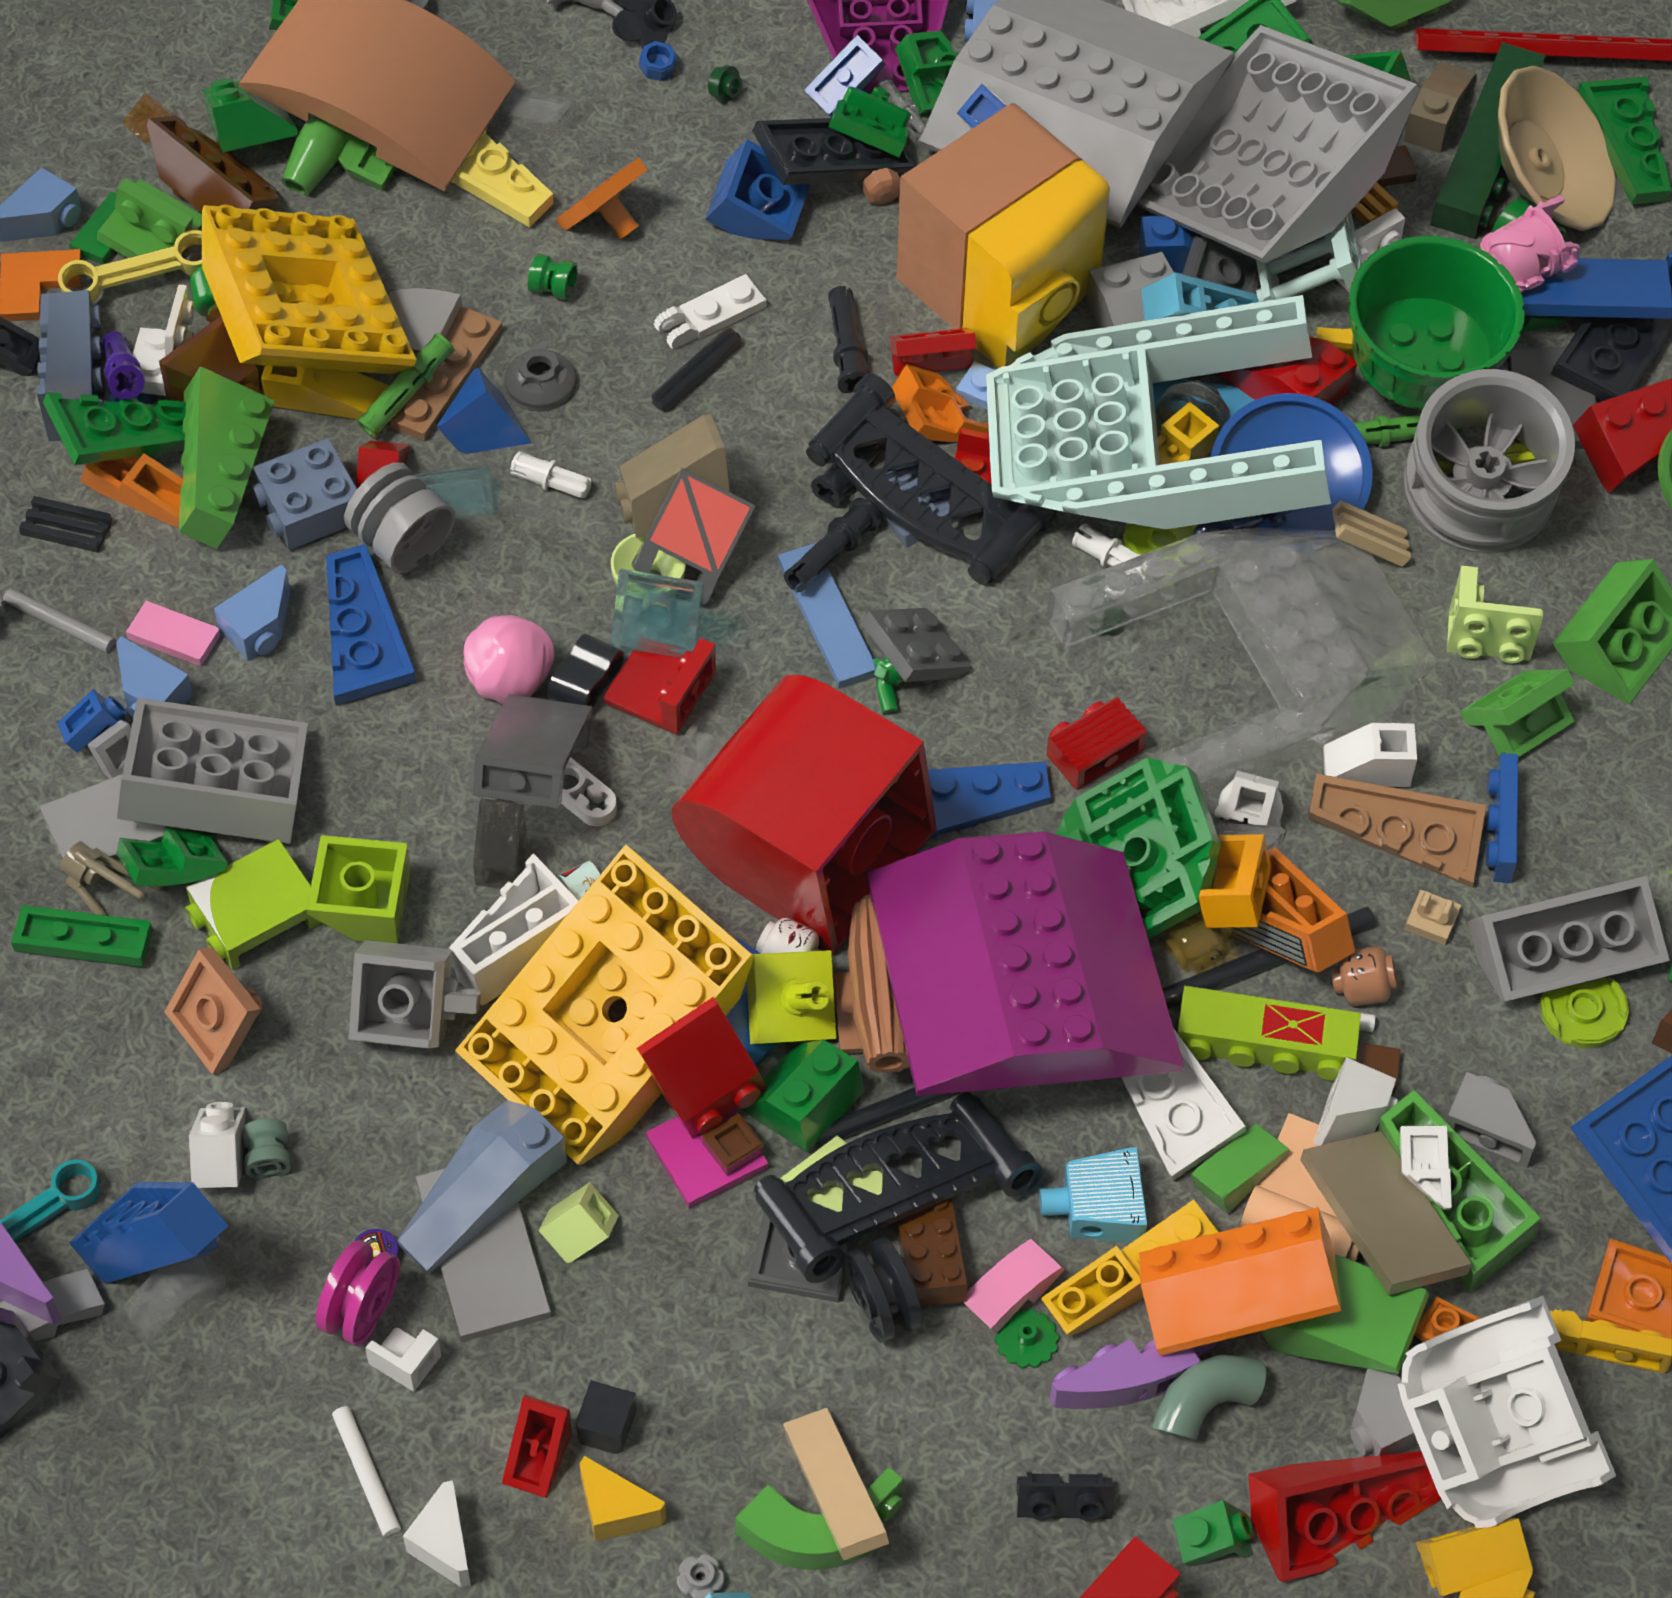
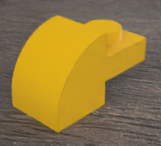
(1186, 436)

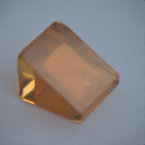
(145, 108)

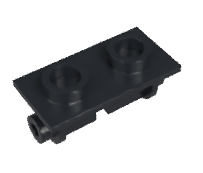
(1083, 1496)

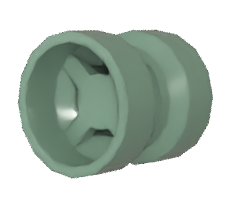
(265, 1147)

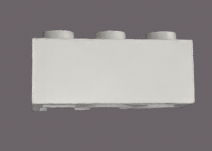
(511, 931)

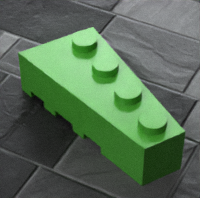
(220, 447)
(1485, 1212)

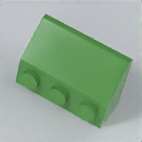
(1621, 629)

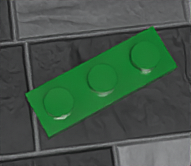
(82, 936)

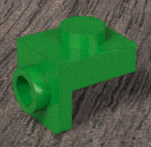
(1213, 1533)

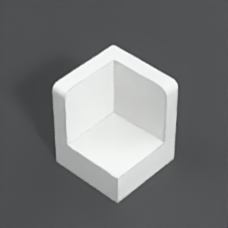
(405, 1357)

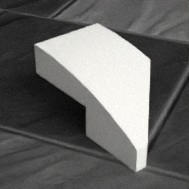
(1426, 1161)

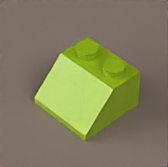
(360, 887)

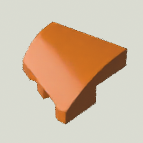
(933, 405)

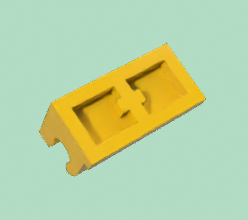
(1474, 1556)

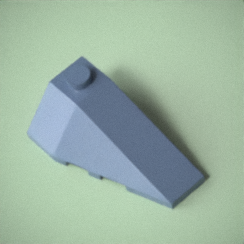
(486, 1177)

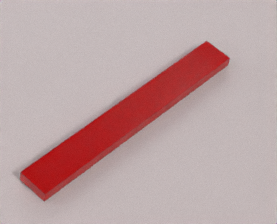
(1544, 43)

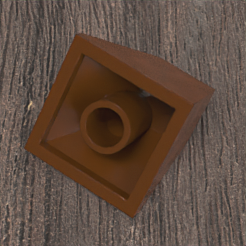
(211, 350)

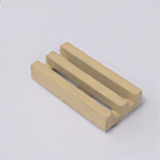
(1371, 533)

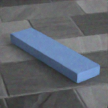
(831, 624)

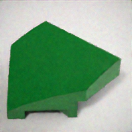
(872, 119)

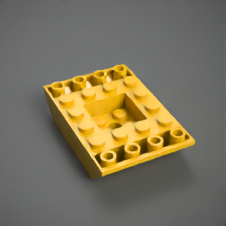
(300, 291)
(551, 1027)

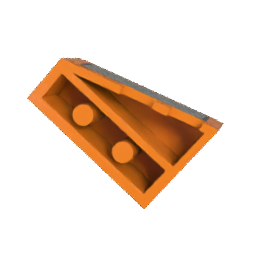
(1299, 920)

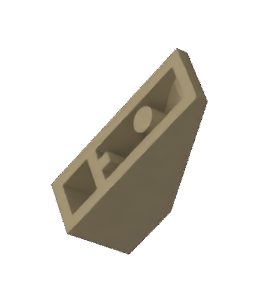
(1438, 106)

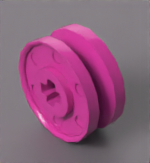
(357, 1292)

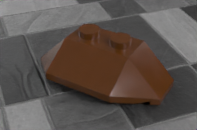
(201, 172)

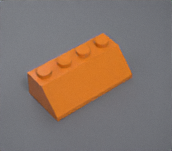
(1239, 1281)

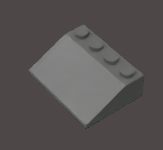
(212, 770)

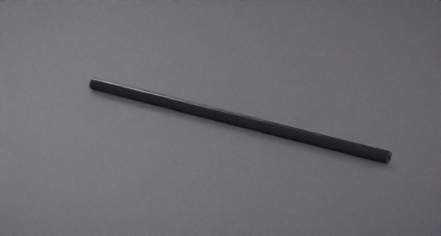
(1212, 979)

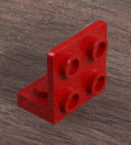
(663, 686)

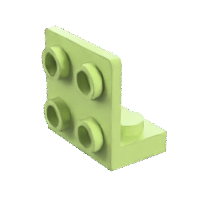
(1489, 628)

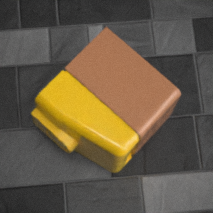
(1002, 232)

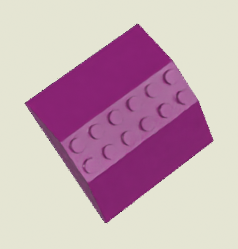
(1020, 965)

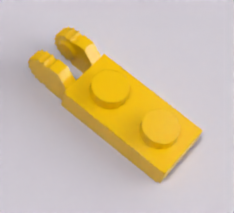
(1609, 1343)

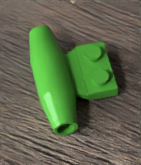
(321, 146)

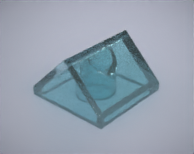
(656, 613)

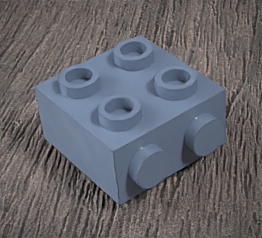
(304, 493)

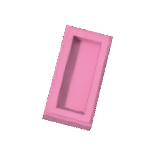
(173, 633)

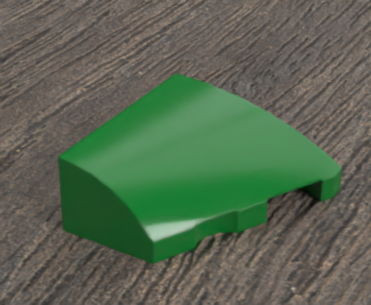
(925, 65)

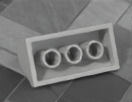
(1569, 939)

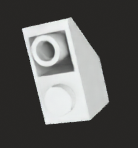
(1374, 755)
(217, 1146)

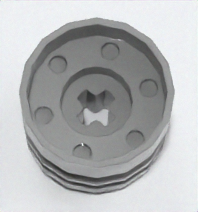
(399, 517)

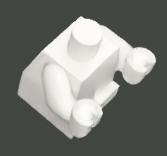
(1251, 798)

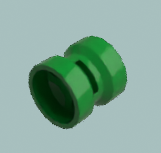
(551, 276)

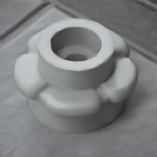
(691, 1567)

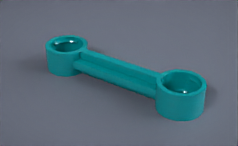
(52, 1201)

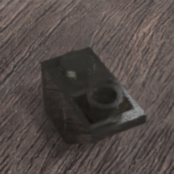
(499, 843)

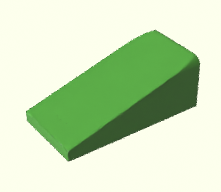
(1238, 1167)

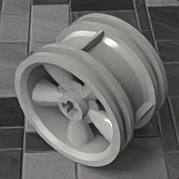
(1470, 506)

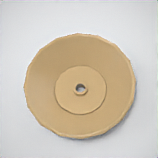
(1555, 147)

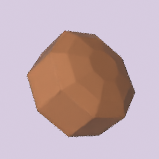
(882, 186)

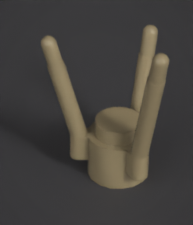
(89, 866)

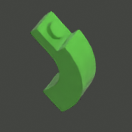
(803, 1538)

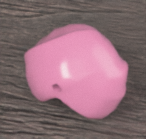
(508, 657)

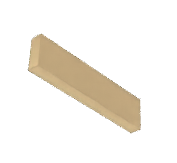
(835, 1484)

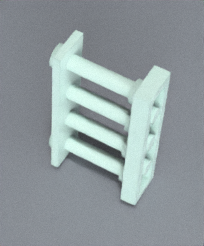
(1347, 260)

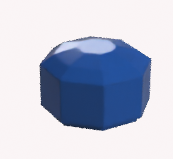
(657, 60)

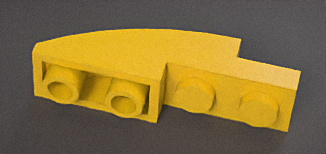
(1114, 1278)

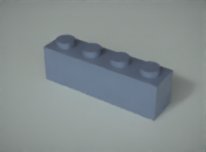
(68, 349)

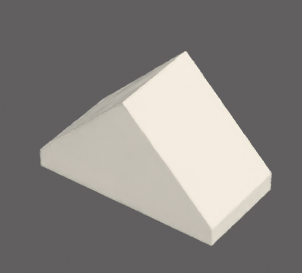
(438, 1538)

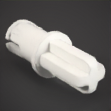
(549, 475)
(1102, 547)

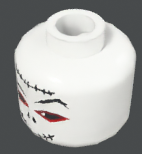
(787, 936)

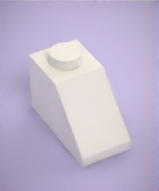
(1355, 1103)

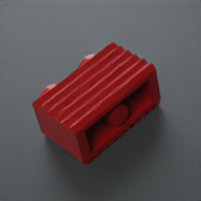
(1095, 742)

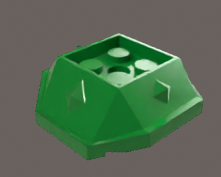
(1156, 812)

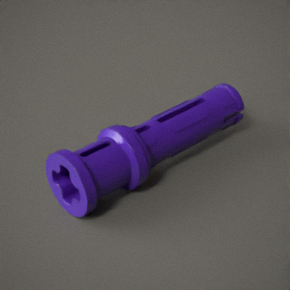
(119, 366)

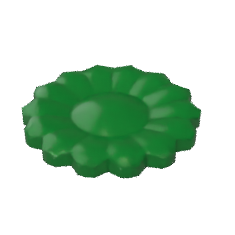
(1027, 1339)

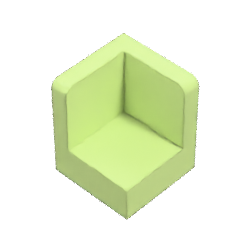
(578, 1223)

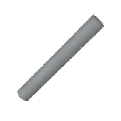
(59, 620)

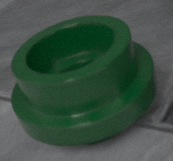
(724, 83)

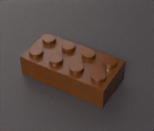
(933, 1254)

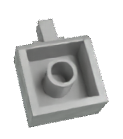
(405, 995)

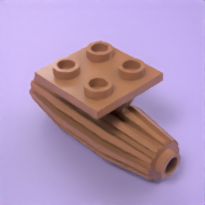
(865, 998)

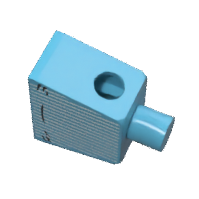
(1100, 1197)

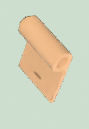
(1291, 1188)

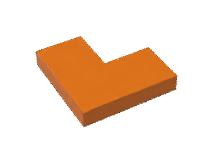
(24, 278)

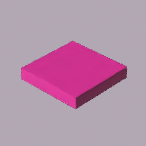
(692, 1166)

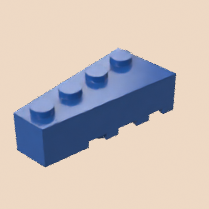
(149, 1230)

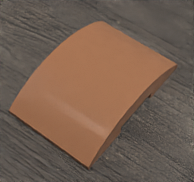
(386, 78)

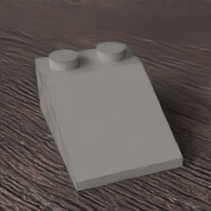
(1116, 289)

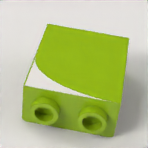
(250, 902)

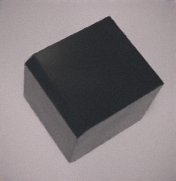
(605, 1417)

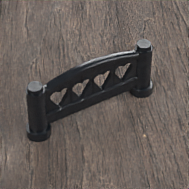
(867, 421)
(818, 1232)

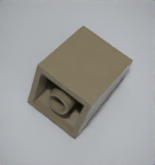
(651, 474)

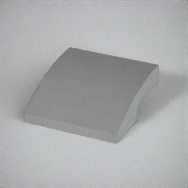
(424, 313)

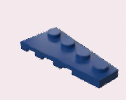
(363, 631)
(986, 792)

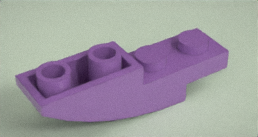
(1122, 1376)

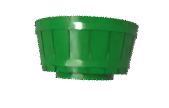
(1431, 314)

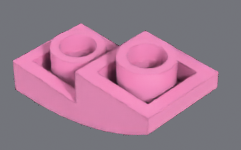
(1011, 1282)

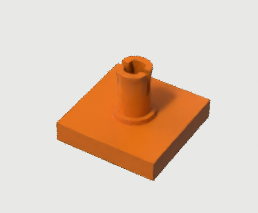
(606, 201)

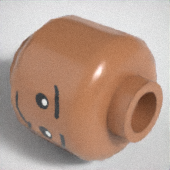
(1365, 977)

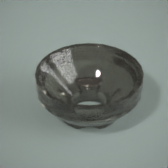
(1181, 394)

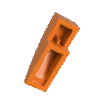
(138, 484)

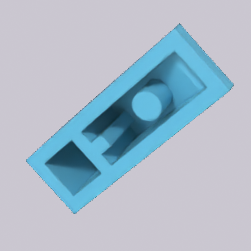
(1185, 294)

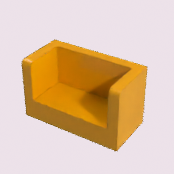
(1238, 883)

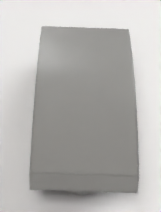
(74, 1297)

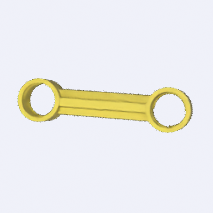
(134, 267)

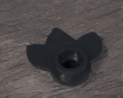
(640, 22)

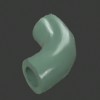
(1204, 1387)

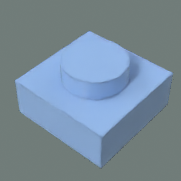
(973, 385)

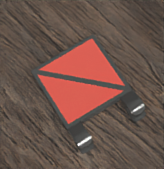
(697, 526)

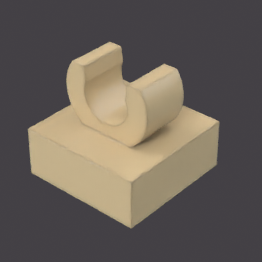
(1432, 917)

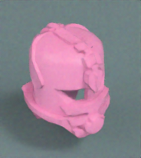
(1532, 246)

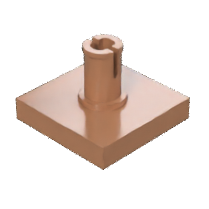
(213, 1010)

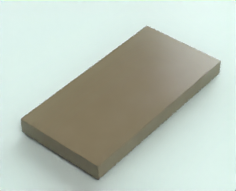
(1385, 1213)

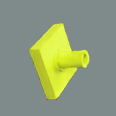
(791, 997)

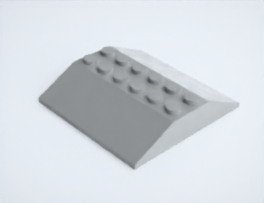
(1093, 78)
(1281, 147)

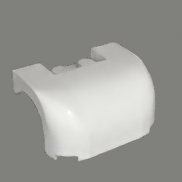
(1500, 1416)

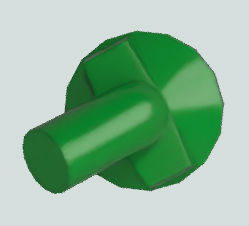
(887, 678)

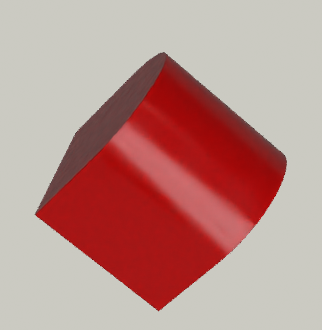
(809, 805)

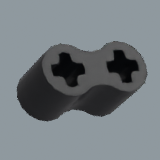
(585, 672)

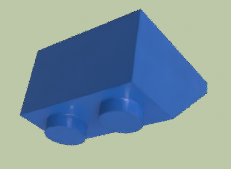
(753, 199)

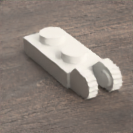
(711, 311)

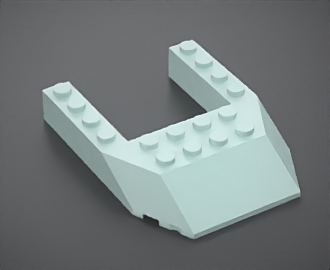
(1082, 431)

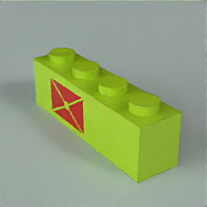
(1267, 1032)

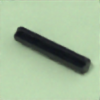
(696, 369)

